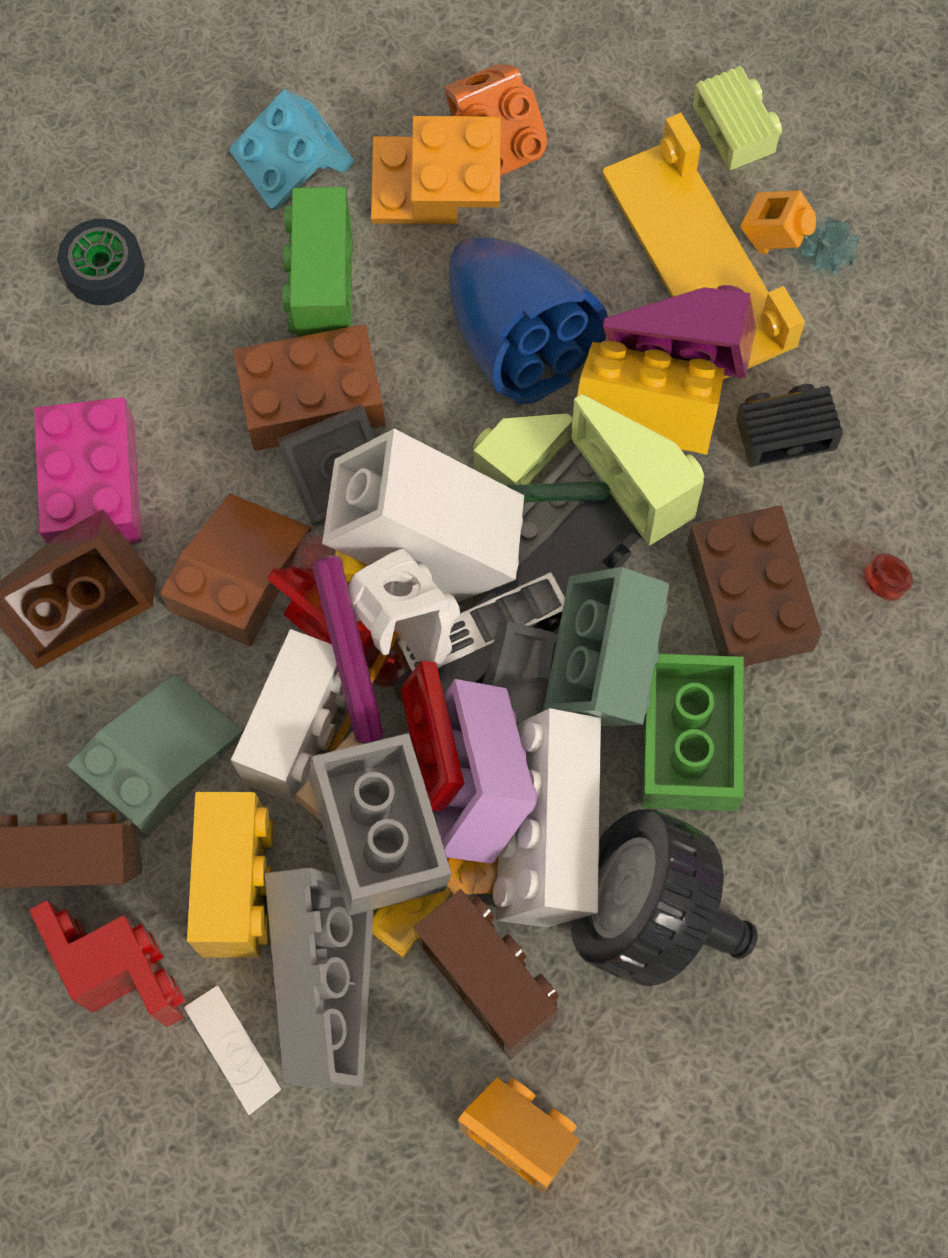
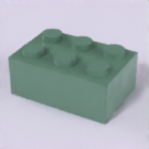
(608, 646)

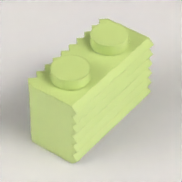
(736, 117)

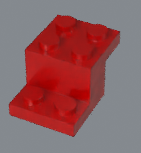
(109, 963)

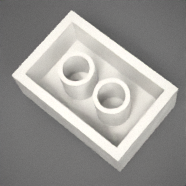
(291, 718)

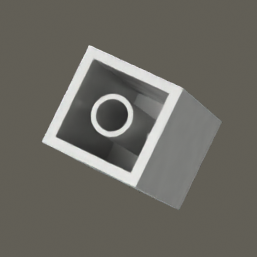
(434, 507)

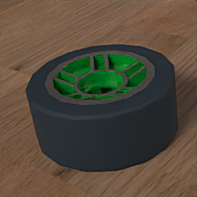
(105, 241)

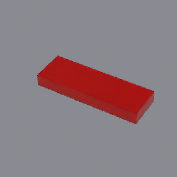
(432, 734)

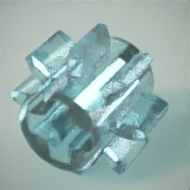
(831, 245)

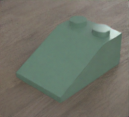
(155, 753)

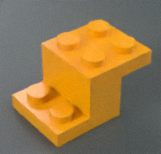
(437, 170)

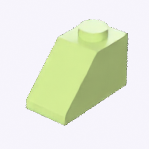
(521, 447)

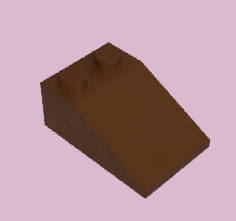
(74, 590)

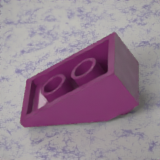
(691, 326)

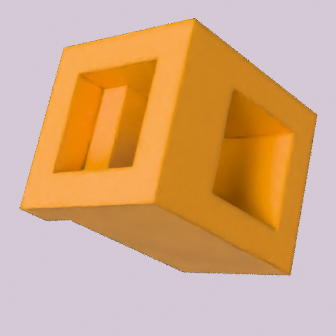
(786, 223)

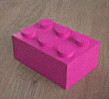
(87, 466)

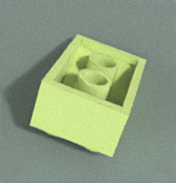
(643, 469)

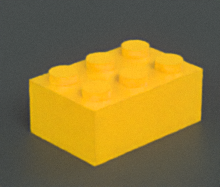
(656, 391)
(229, 875)

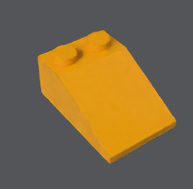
(519, 1132)

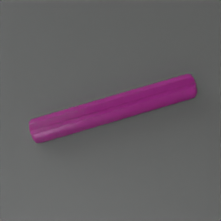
(347, 648)

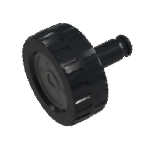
(658, 901)

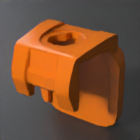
(502, 94)

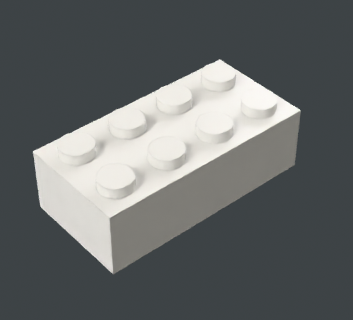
(553, 857)

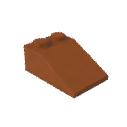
(226, 568)

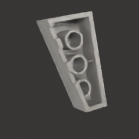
(319, 978)

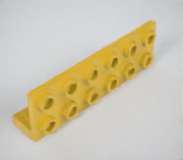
(692, 239)

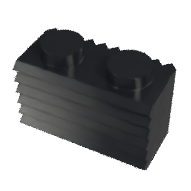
(788, 425)

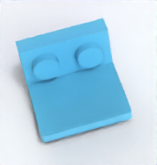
(287, 148)

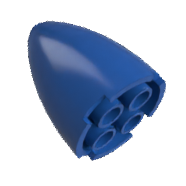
(518, 305)

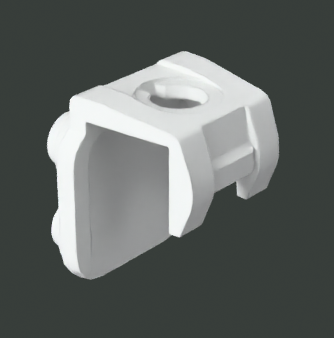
(405, 604)

